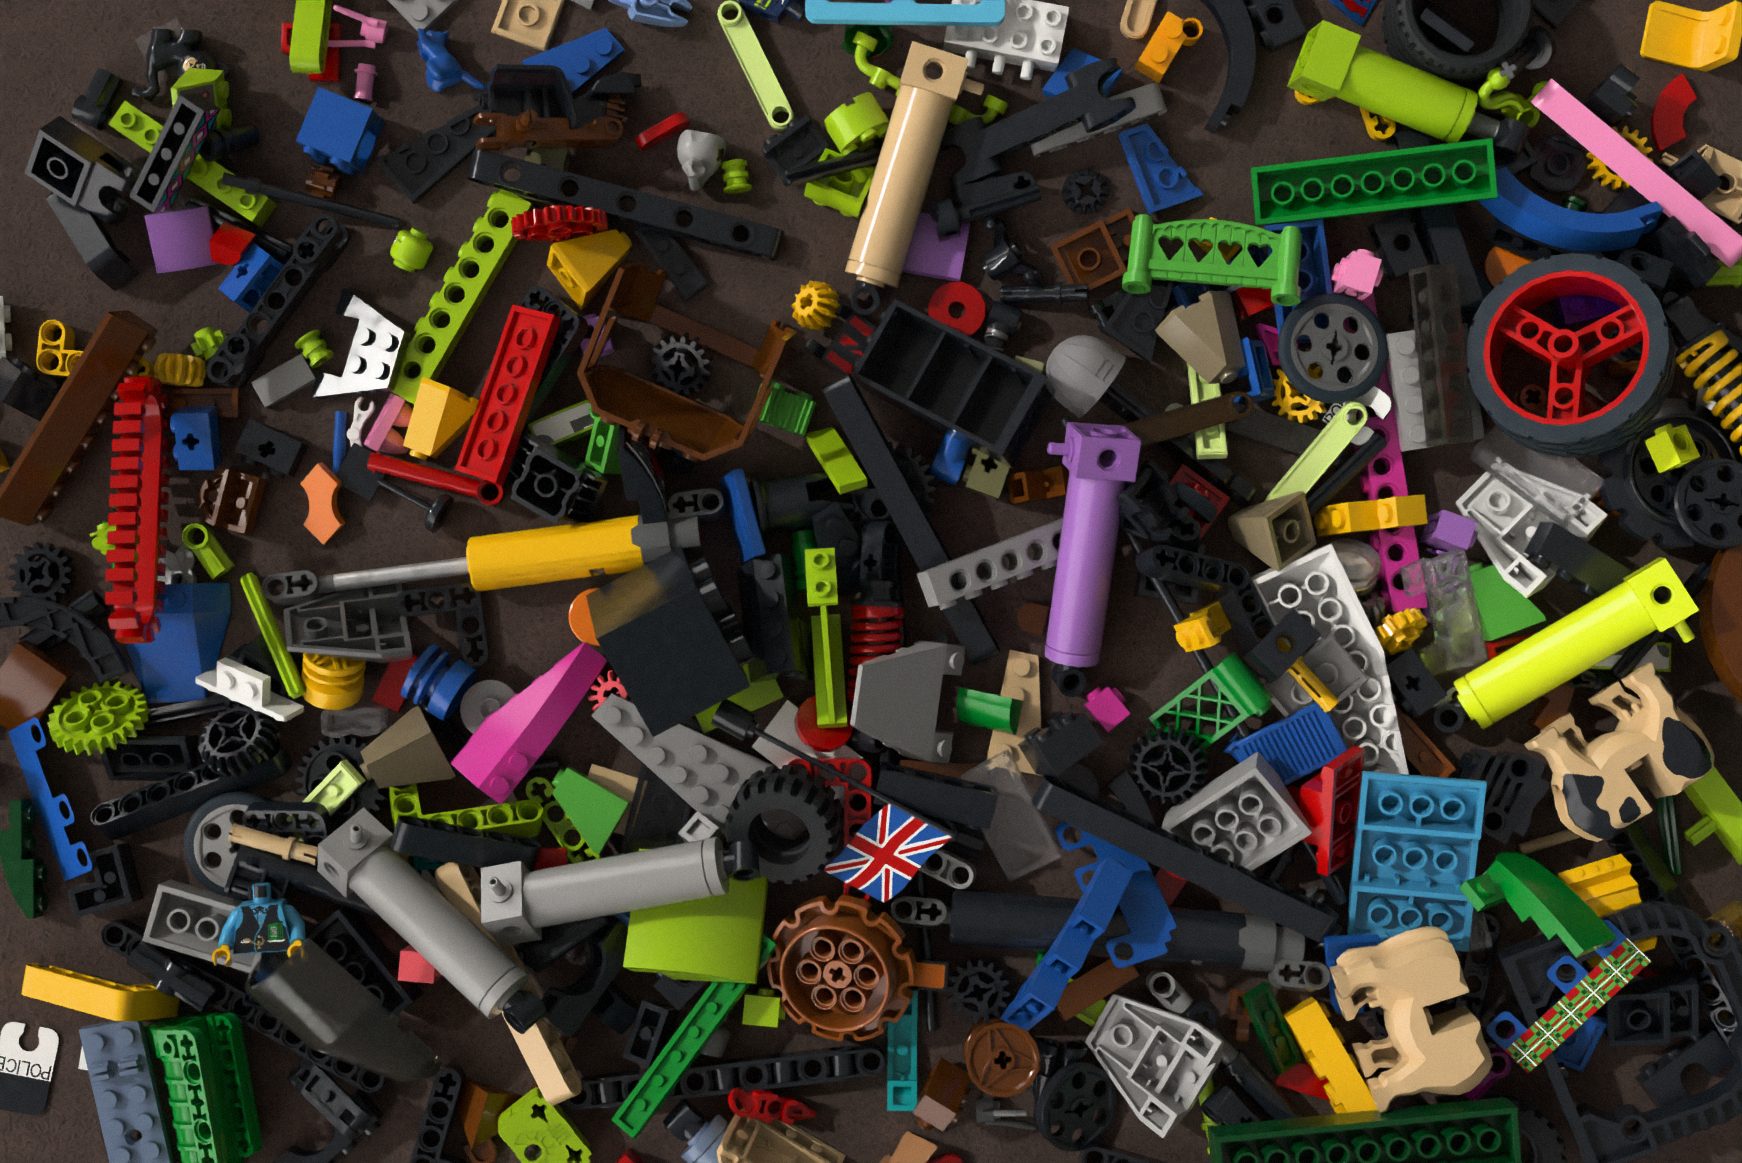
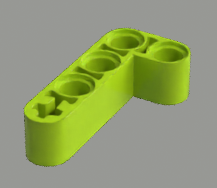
(310, 36)

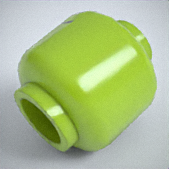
(411, 249)

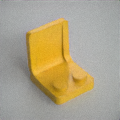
(1692, 36)

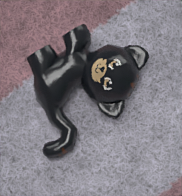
(169, 51)

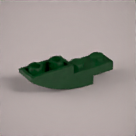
(21, 870)

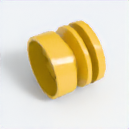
(332, 681)

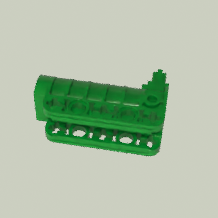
(205, 1086)

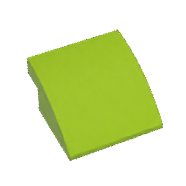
(701, 937)

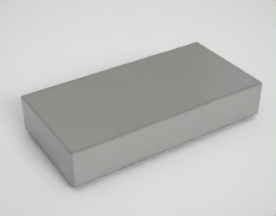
(284, 381)

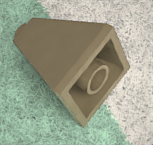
(1275, 529)

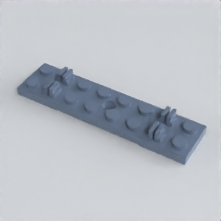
(125, 1092)

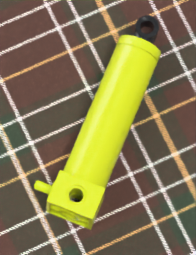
(1571, 646)

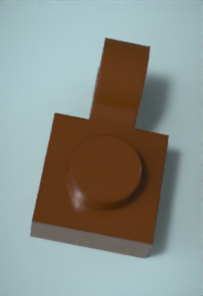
(1239, 1013)

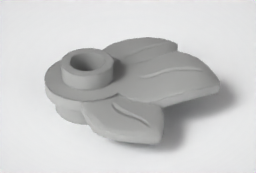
(178, 565)

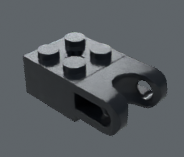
(81, 170)

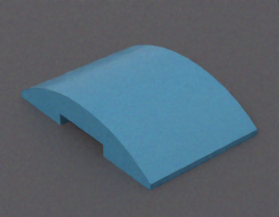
(1413, 853)

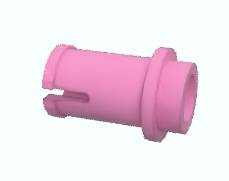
(364, 82)

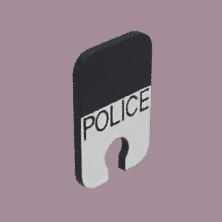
(1375, 398)
(24, 1073)

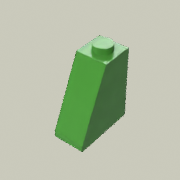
(1499, 604)
(589, 806)

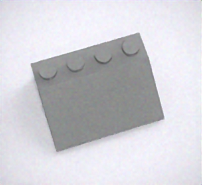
(1406, 391)
(1241, 815)

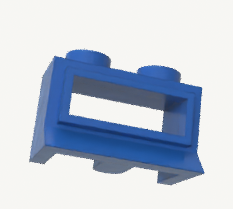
(1257, 371)

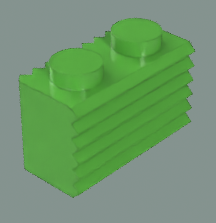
(789, 411)

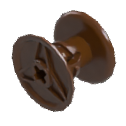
(1006, 1075)

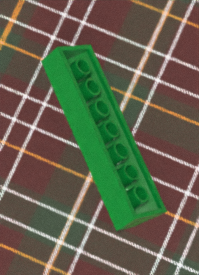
(1374, 182)

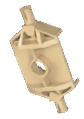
(1722, 202)

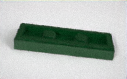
(1271, 1028)

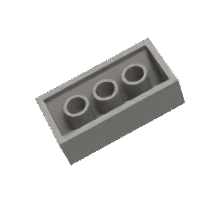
(192, 922)

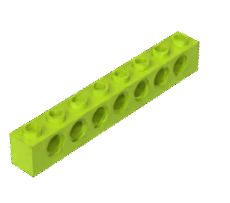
(475, 289)

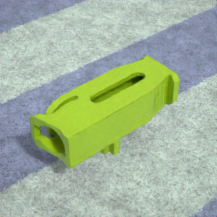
(1720, 813)

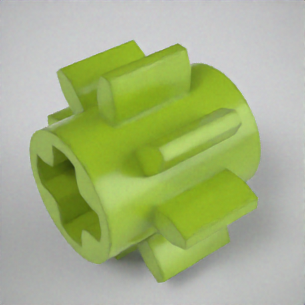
(207, 342)

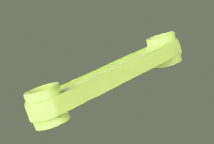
(755, 65)
(1321, 452)

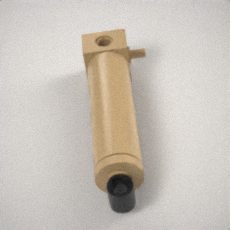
(905, 169)

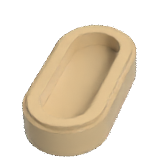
(1137, 18)

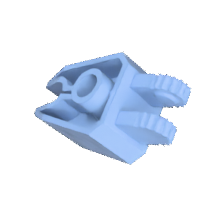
(655, 11)

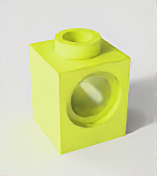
(1671, 447)

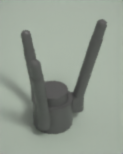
(989, 1112)

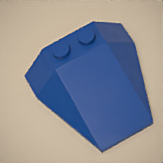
(187, 643)

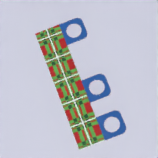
(1581, 1000)

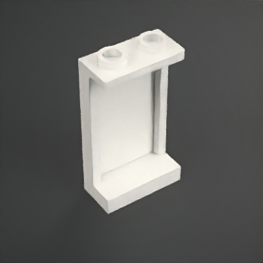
(783, 728)

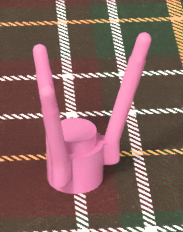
(372, 29)

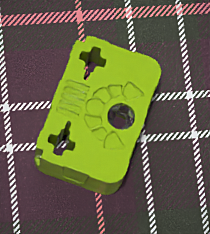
(550, 1130)

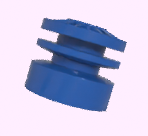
(434, 679)

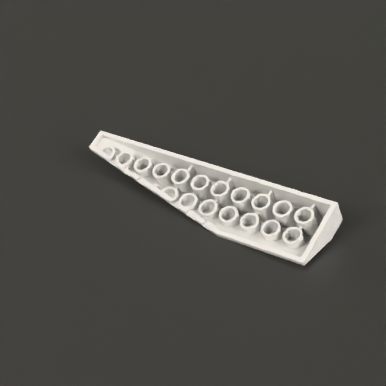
(1326, 600)

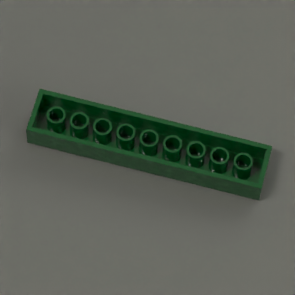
(1414, 1134)

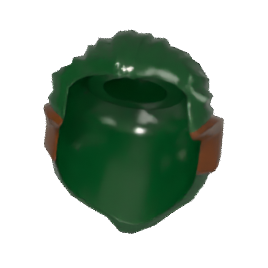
(882, 33)

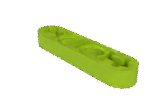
(558, 828)

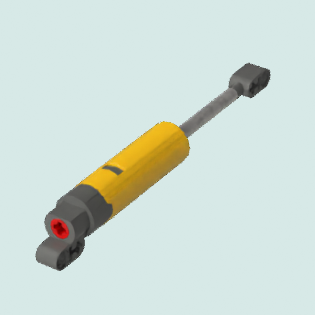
(532, 554)

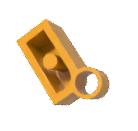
(1166, 44)

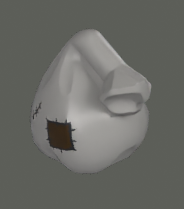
(700, 156)

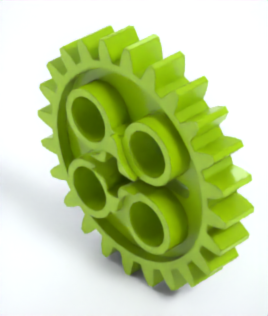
(98, 718)

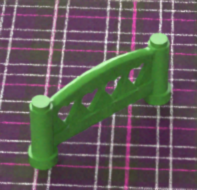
(1277, 272)

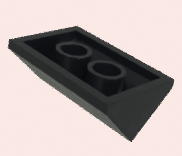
(151, 757)

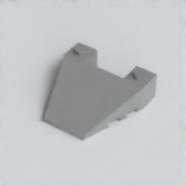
(900, 699)

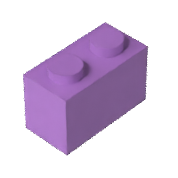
(1449, 532)

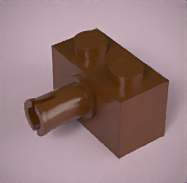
(942, 1096)

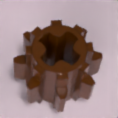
(324, 182)

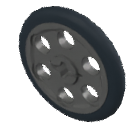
(1296, 362)

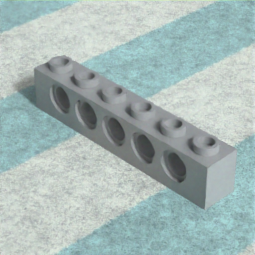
(937, 580)

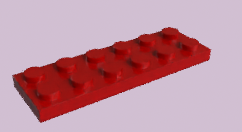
(508, 394)

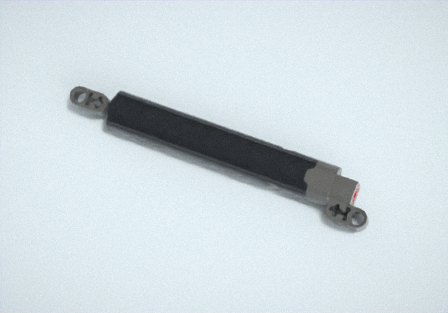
(1200, 936)

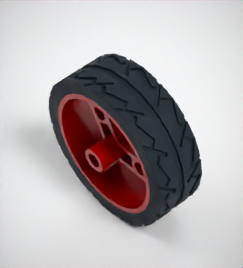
(1507, 316)

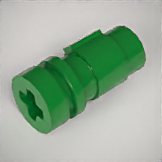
(800, 542)

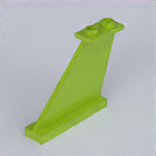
(827, 638)

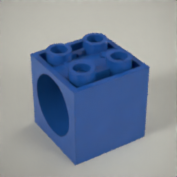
(340, 132)

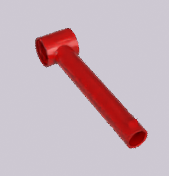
(433, 477)

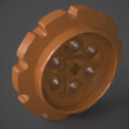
(802, 988)

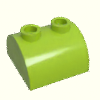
(841, 191)

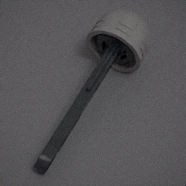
(1084, 373)

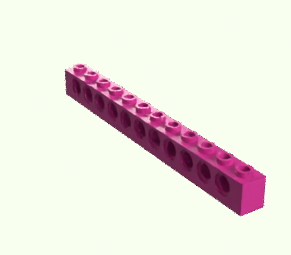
(1395, 483)

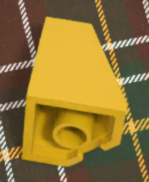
(437, 419)

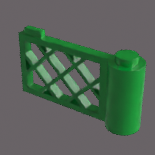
(1233, 681)

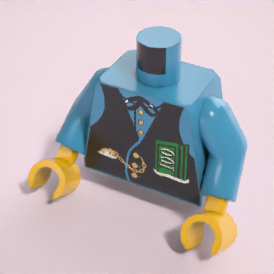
(261, 927)

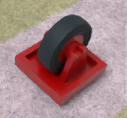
(1198, 496)

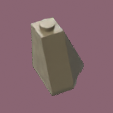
(1206, 337)
(406, 754)

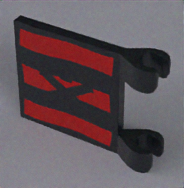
(847, 344)

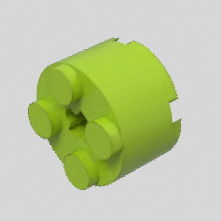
(857, 124)

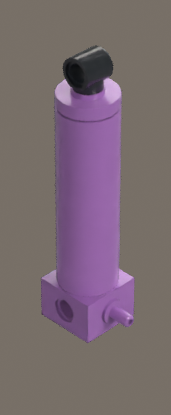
(1098, 465)

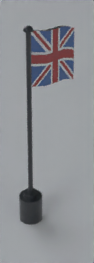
(886, 847)

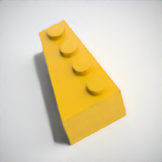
(1328, 1057)

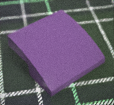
(181, 238)
(936, 258)

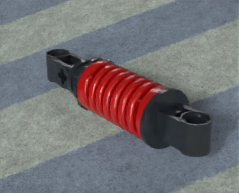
(875, 611)

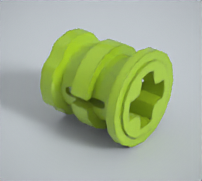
(735, 176)
(314, 348)

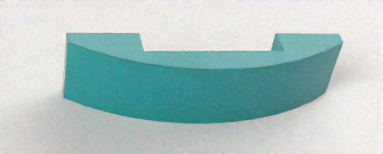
(903, 1060)

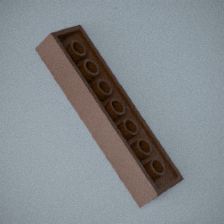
(75, 417)

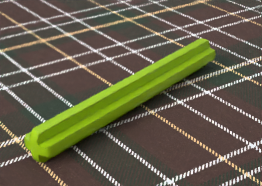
(272, 635)

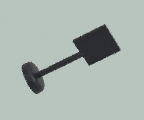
(359, 479)

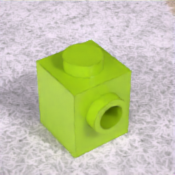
(763, 1008)

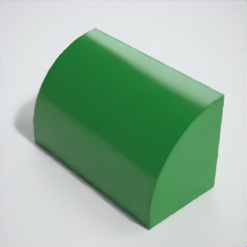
(988, 710)

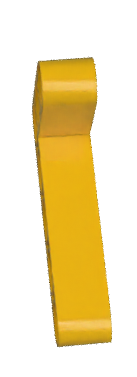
(98, 995)

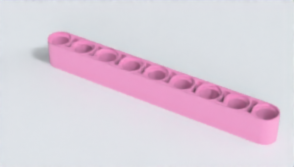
(1638, 170)

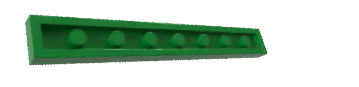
(683, 1050)

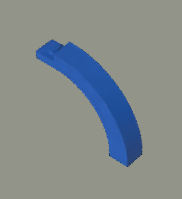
(1566, 227)

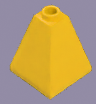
(587, 263)

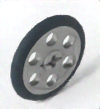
(199, 843)

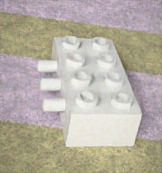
(1027, 37)

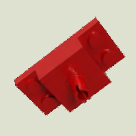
(1331, 808)

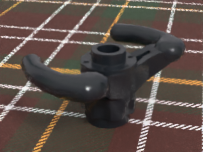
(1007, 256)

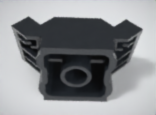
(553, 482)

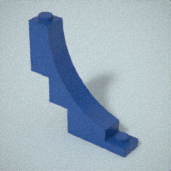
(1069, 950)

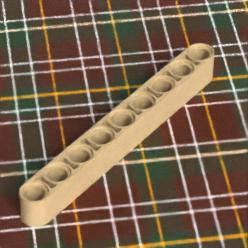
(540, 1043)

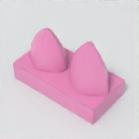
(382, 436)

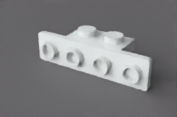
(249, 688)

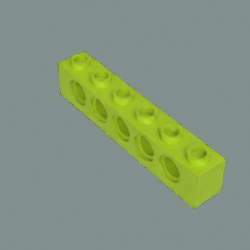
(205, 174)

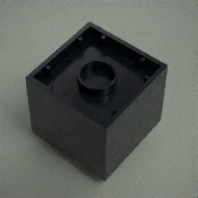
(671, 639)

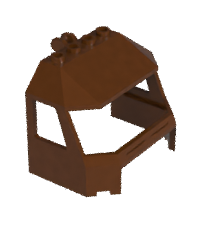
(656, 410)

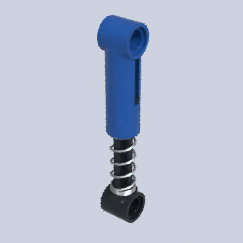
(953, 452)

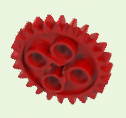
(558, 223)

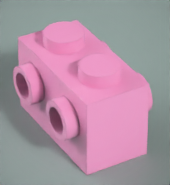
(1357, 274)

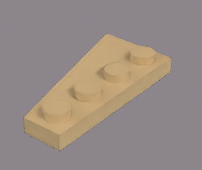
(1019, 683)

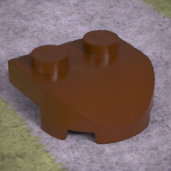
(232, 500)

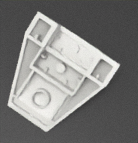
(1507, 526)

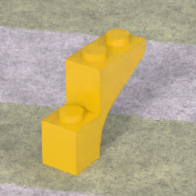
(1371, 515)
(1203, 627)

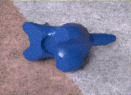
(441, 66)

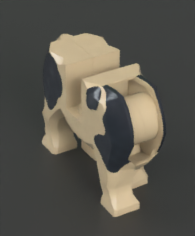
(1652, 736)

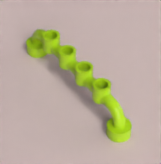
(881, 78)

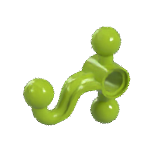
(1512, 105)

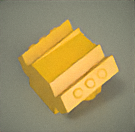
(1605, 888)

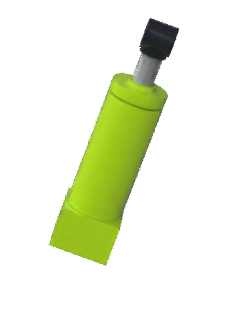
(1340, 67)

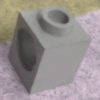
(700, 828)

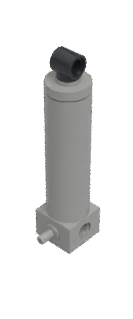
(362, 862)
(523, 901)

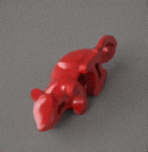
(769, 1106)

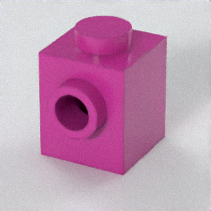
(1106, 707)

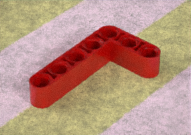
(851, 815)

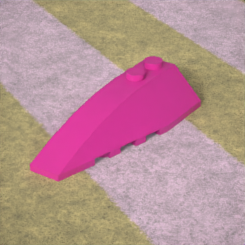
(524, 727)

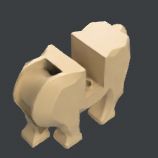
(1422, 1050)

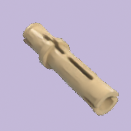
(275, 844)

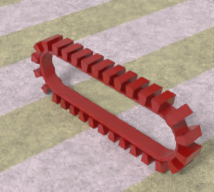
(140, 415)

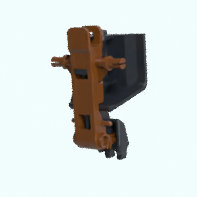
(537, 110)

